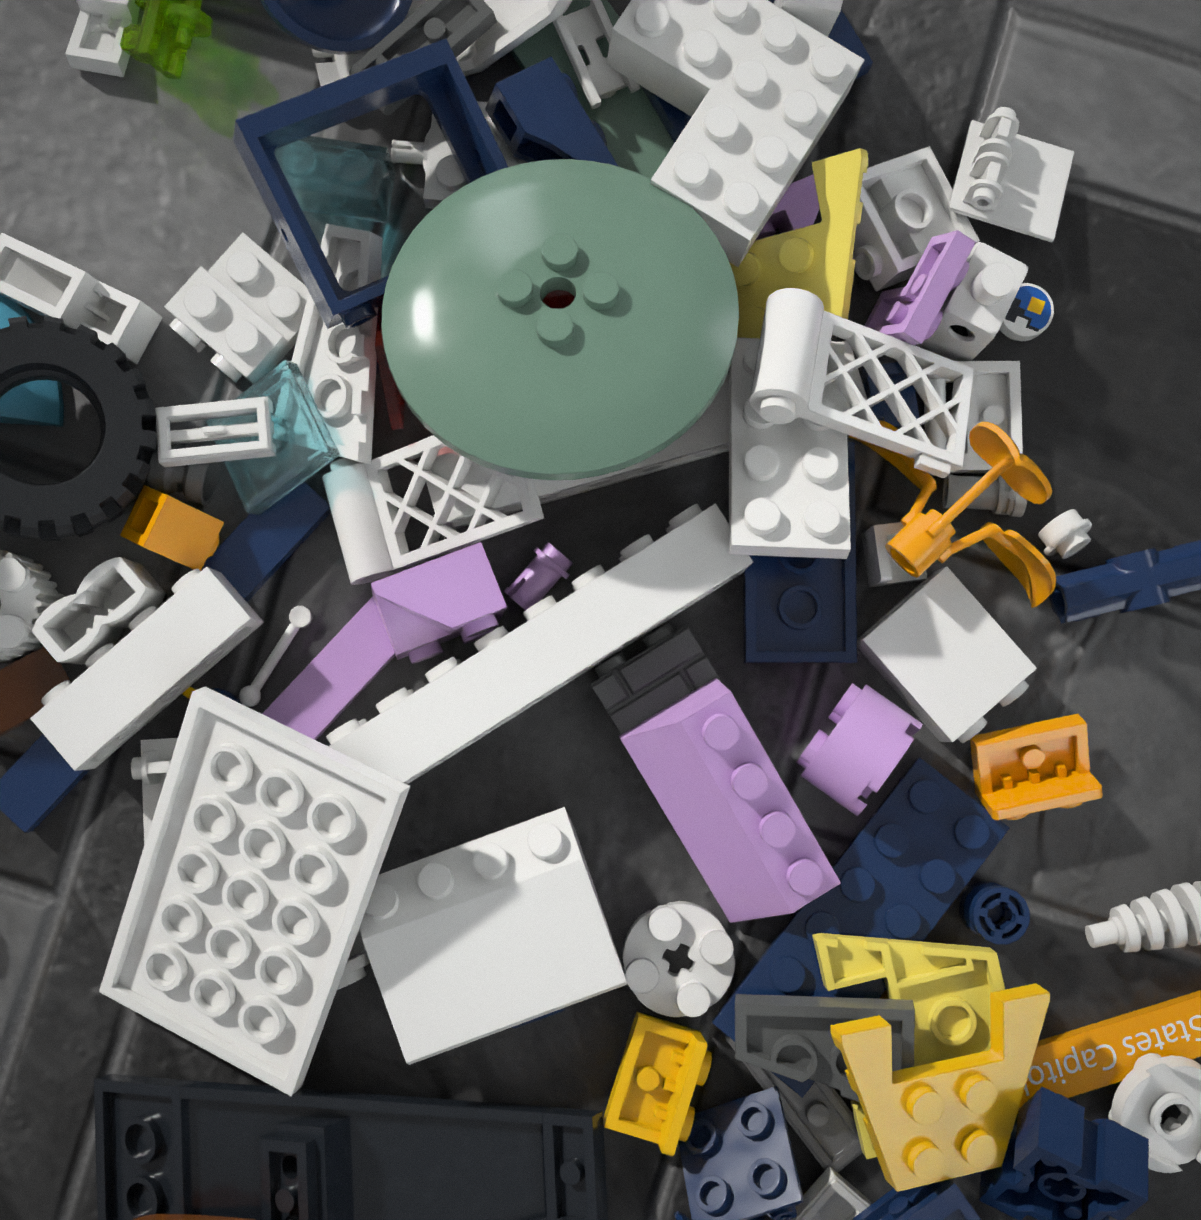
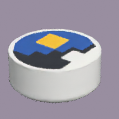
(1028, 314)

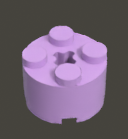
(860, 749)

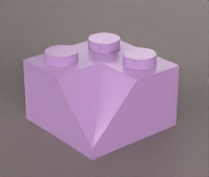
(439, 603)

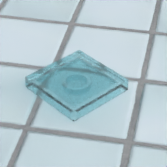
(299, 437)

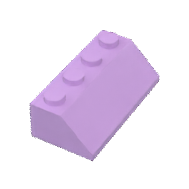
(729, 805)

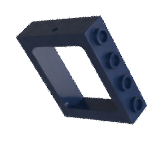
(424, 72)

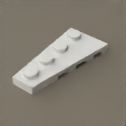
(340, 361)

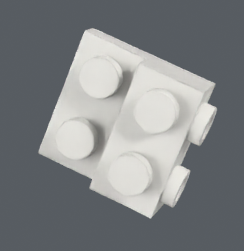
(900, 214)
(242, 310)

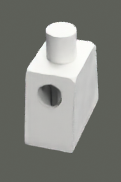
(977, 304)

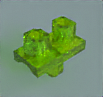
(166, 34)

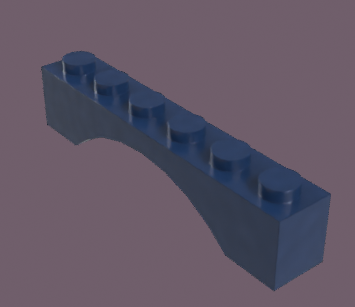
(543, 118)

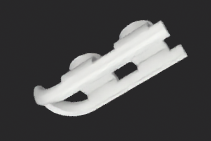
(581, 31)

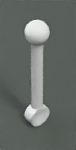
(300, 618)

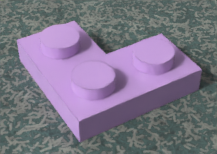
(914, 310)

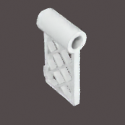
(792, 378)
(374, 528)

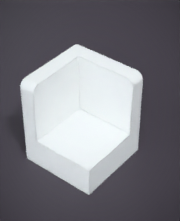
(879, 564)

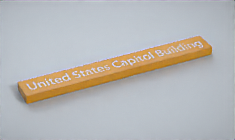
(1108, 1049)

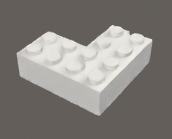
(755, 99)

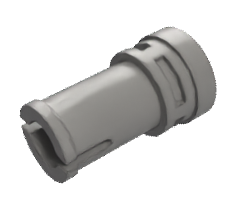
(997, 497)

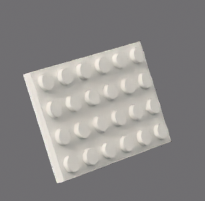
(251, 888)

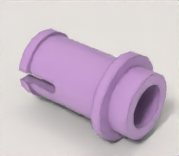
(539, 576)

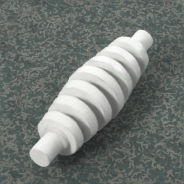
(1164, 919)

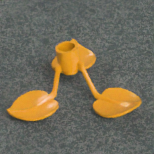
(929, 534)

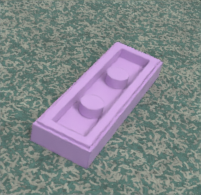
(335, 675)

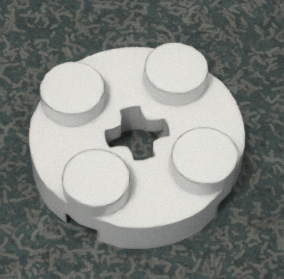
(691, 989)
(1146, 1093)

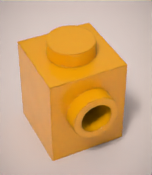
(172, 528)

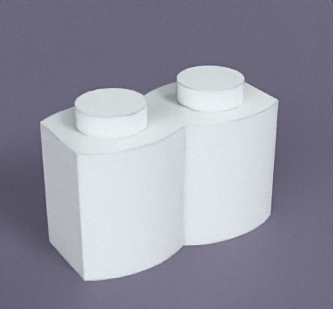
(98, 611)

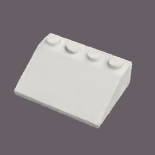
(488, 936)

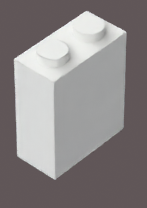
(946, 657)

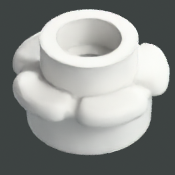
(1066, 534)

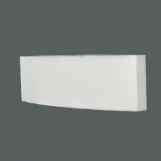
(69, 293)

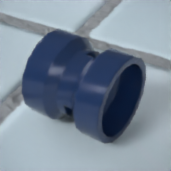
(982, 908)

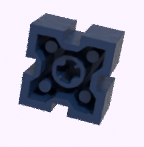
(1067, 1165)

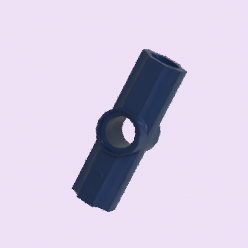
(1128, 583)

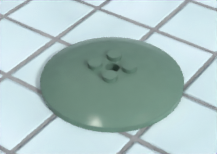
(573, 384)

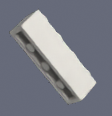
(145, 669)

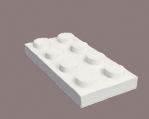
(785, 477)

